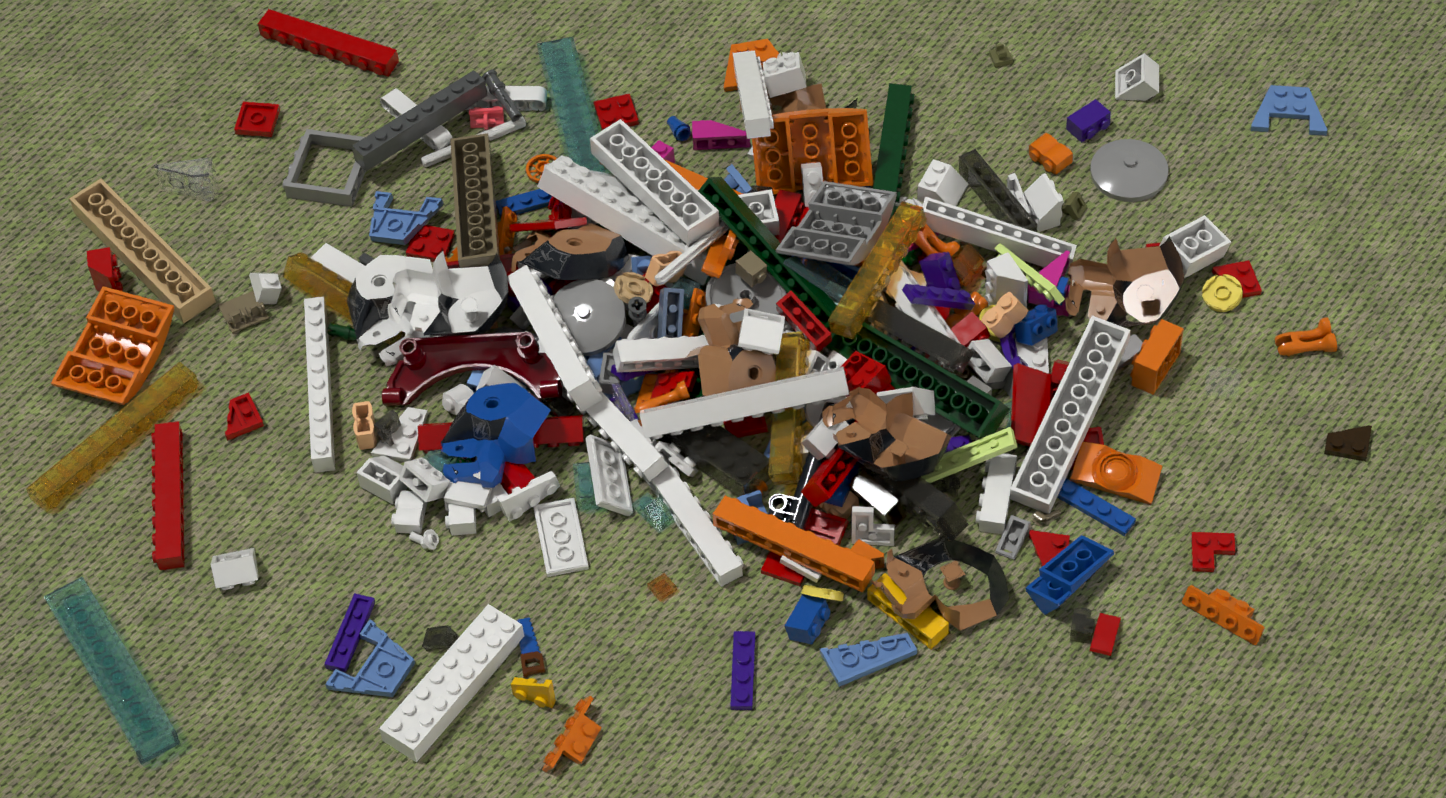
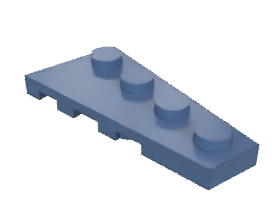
(862, 659)

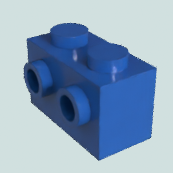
(1036, 325)
(807, 619)

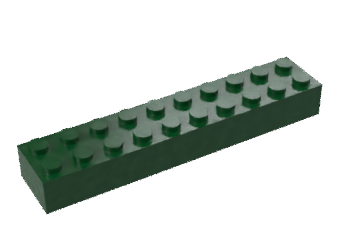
(953, 396)

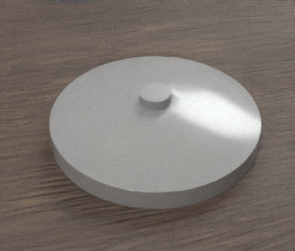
(1129, 170)
(731, 287)
(592, 314)

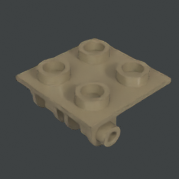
(243, 312)

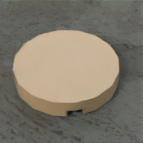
(632, 285)

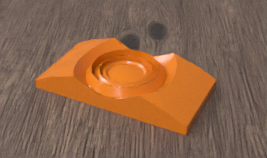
(1116, 472)

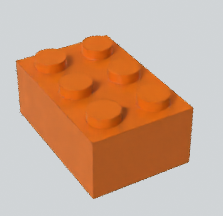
(1156, 356)

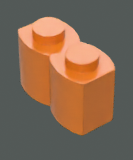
(1050, 153)

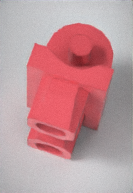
(486, 117)

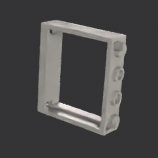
(318, 193)

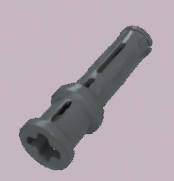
(498, 90)
(642, 312)

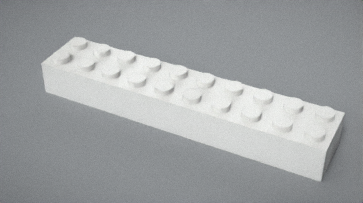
(616, 211)
(1070, 415)

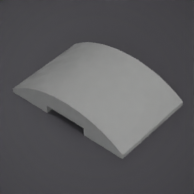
(840, 224)

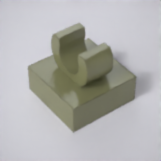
(1000, 56)
(1074, 205)

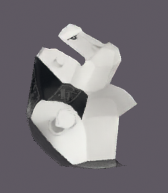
(451, 299)
(370, 300)

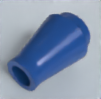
(680, 130)

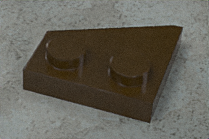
(1349, 443)

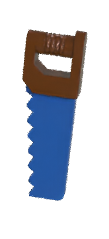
(530, 650)

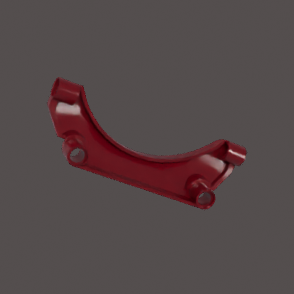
(448, 355)

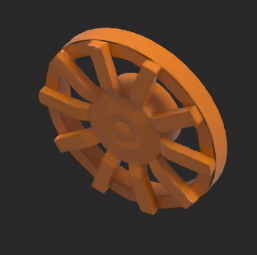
(539, 166)

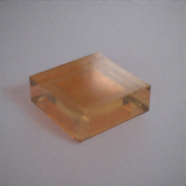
(662, 587)

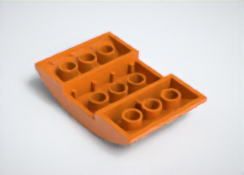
(827, 136)
(116, 346)

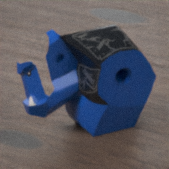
(496, 428)

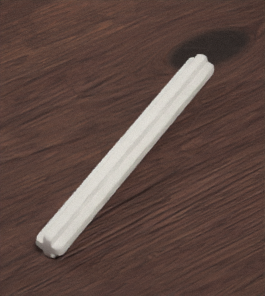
(493, 133)
(691, 253)

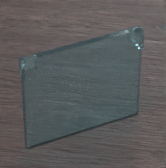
(820, 275)

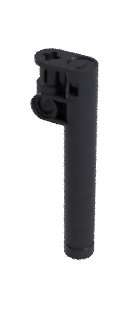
(797, 508)

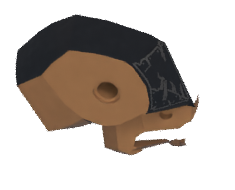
(573, 253)
(911, 566)

